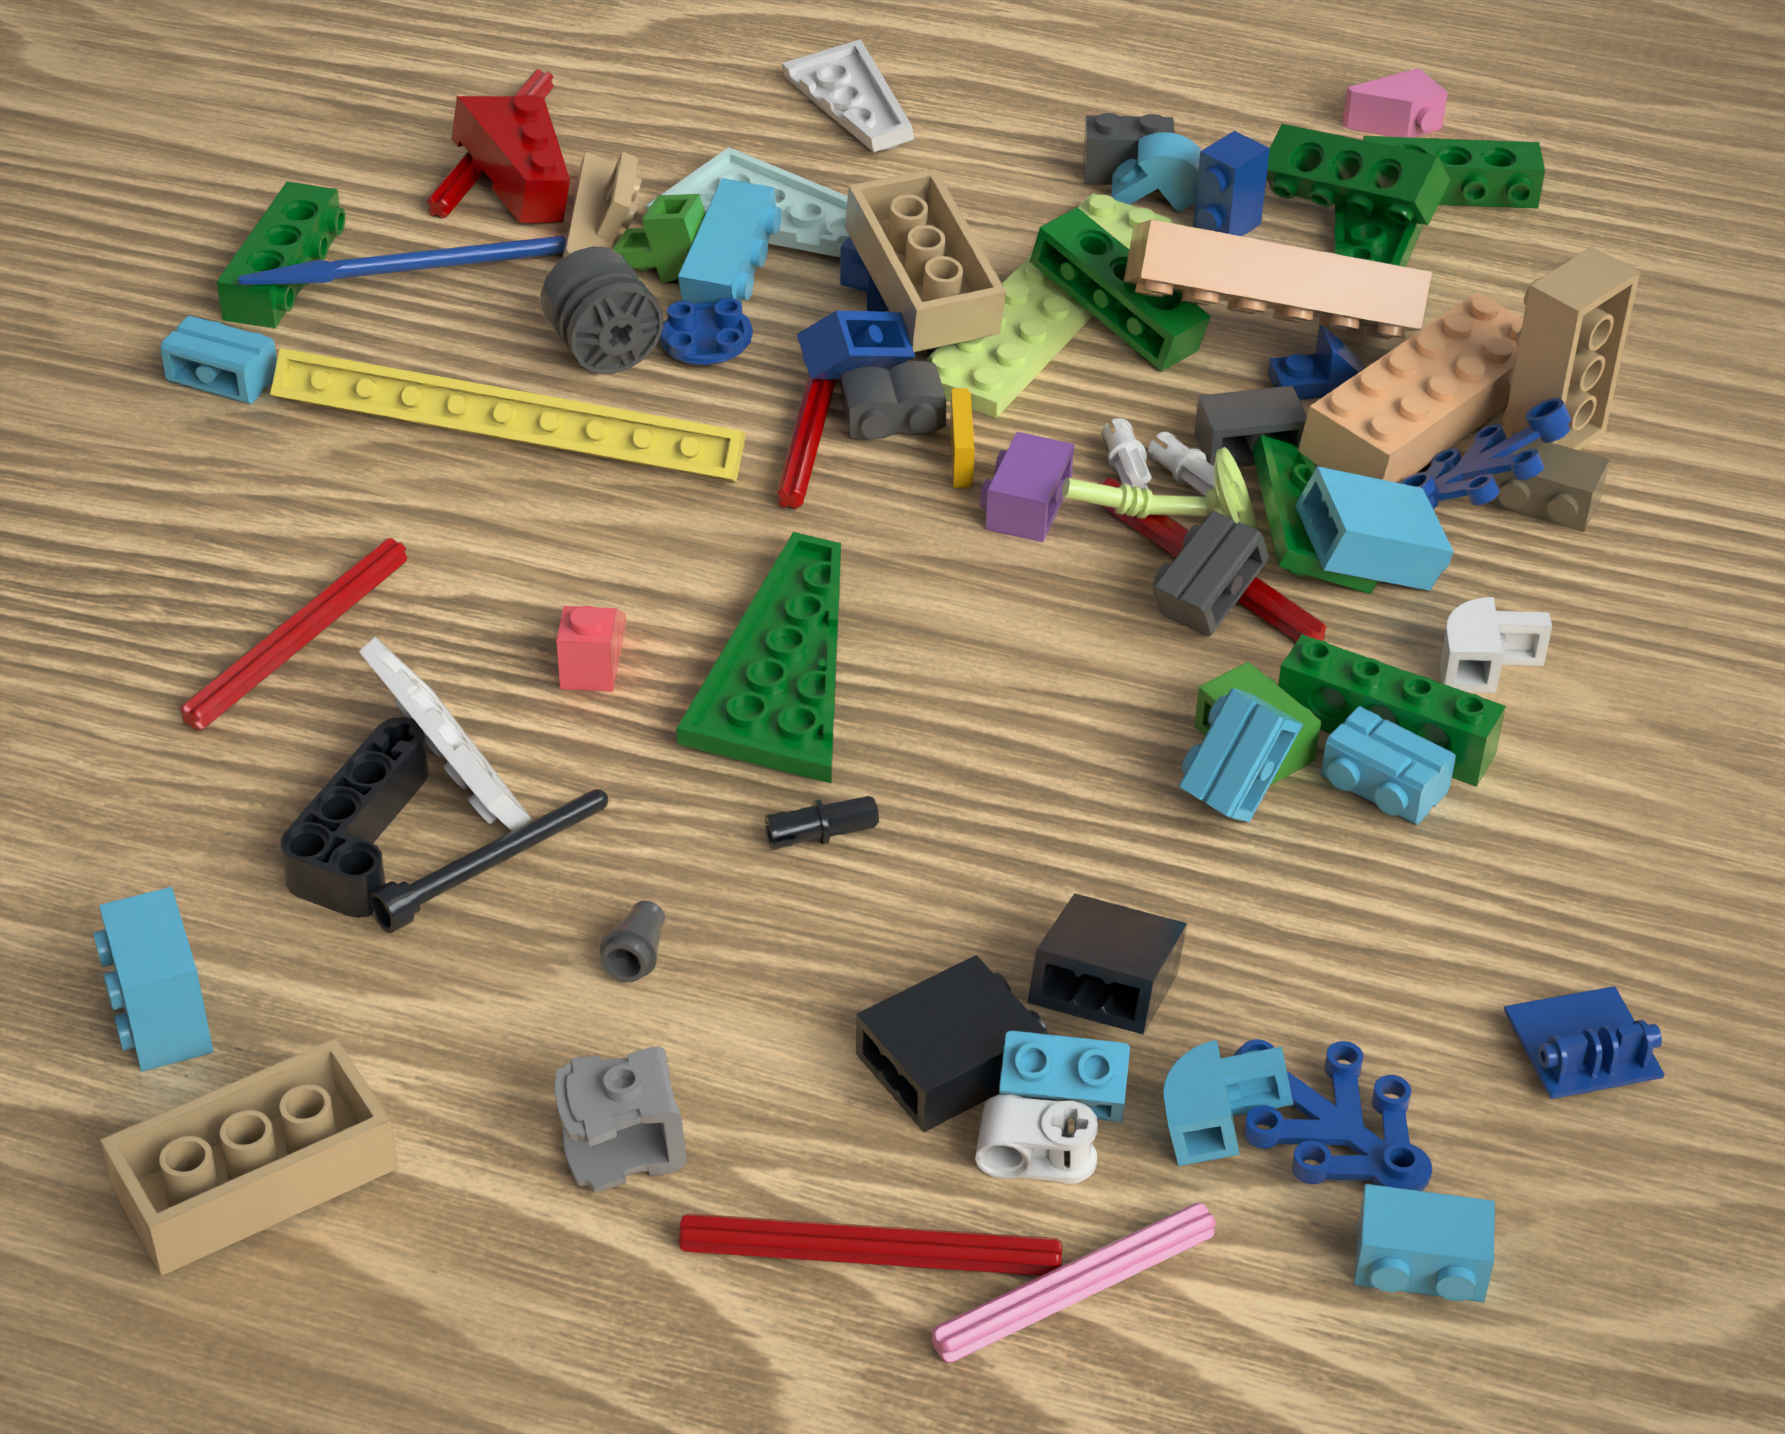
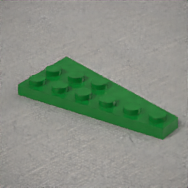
(777, 674)

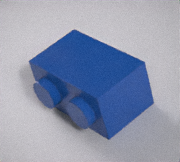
(1231, 185)
(854, 341)

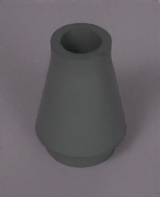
(633, 943)

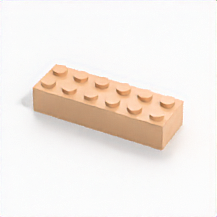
(1276, 277)
(1418, 395)

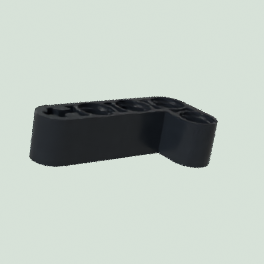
(330, 844)

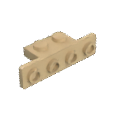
(602, 201)

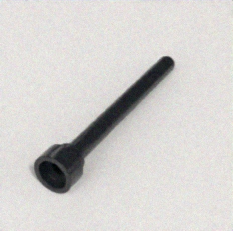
(396, 904)

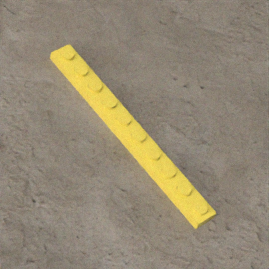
(509, 414)

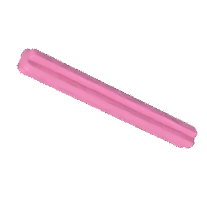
(1072, 1282)

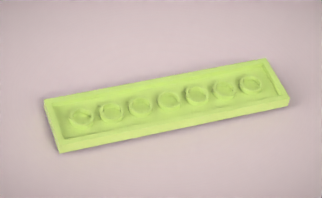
(1034, 326)

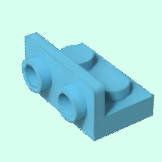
(1067, 1071)

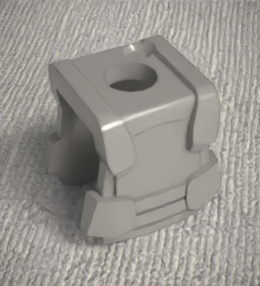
(619, 1118)

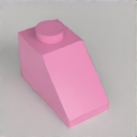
(1396, 105)

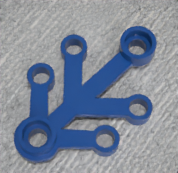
(1491, 456)
(1384, 1162)

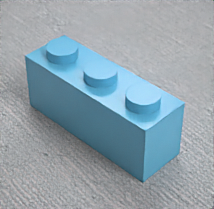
(730, 243)

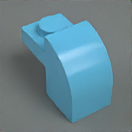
(1163, 163)
(1209, 1090)

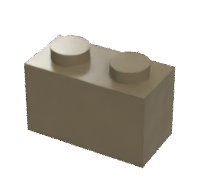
(1562, 492)

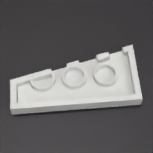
(853, 93)
(446, 738)

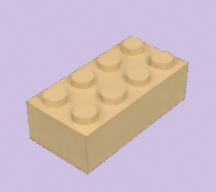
(925, 259)
(1573, 344)
(249, 1155)

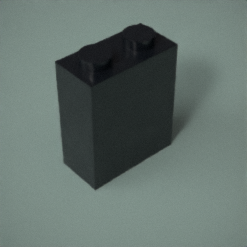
(1107, 963)
(943, 1040)

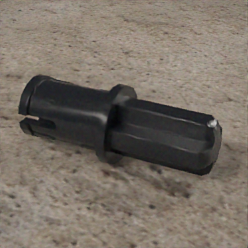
(821, 822)

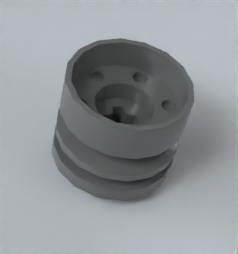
(601, 310)

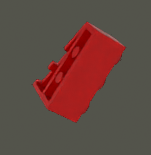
(518, 151)

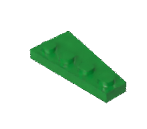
(1374, 237)
(1282, 479)

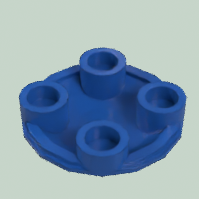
(706, 331)

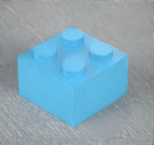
(152, 979)

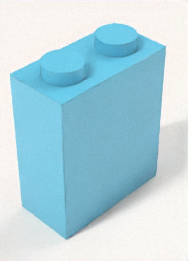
(1373, 529)

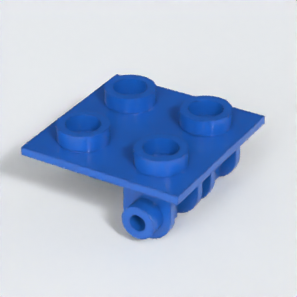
(1586, 1042)

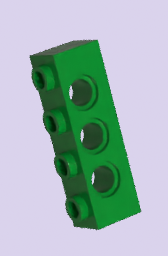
(1482, 170)
(1356, 175)
(290, 232)
(1092, 271)
(1339, 681)

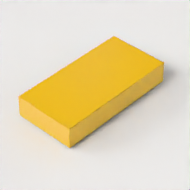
(962, 438)

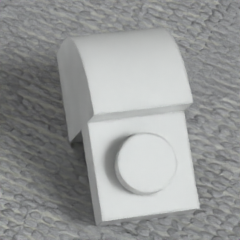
(1485, 639)

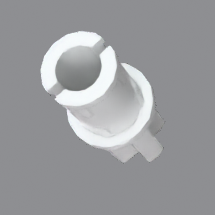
(1126, 454)
(1186, 464)

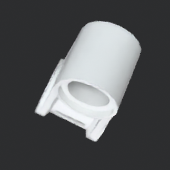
(1030, 1137)

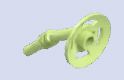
(1227, 497)

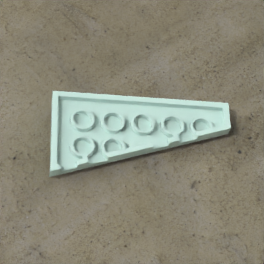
(810, 212)

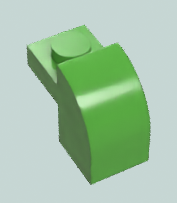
(666, 235)

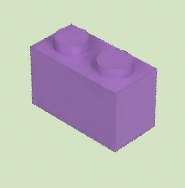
(1027, 486)

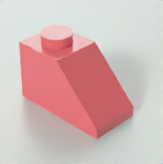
(589, 647)

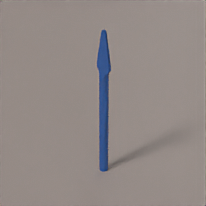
(325, 271)

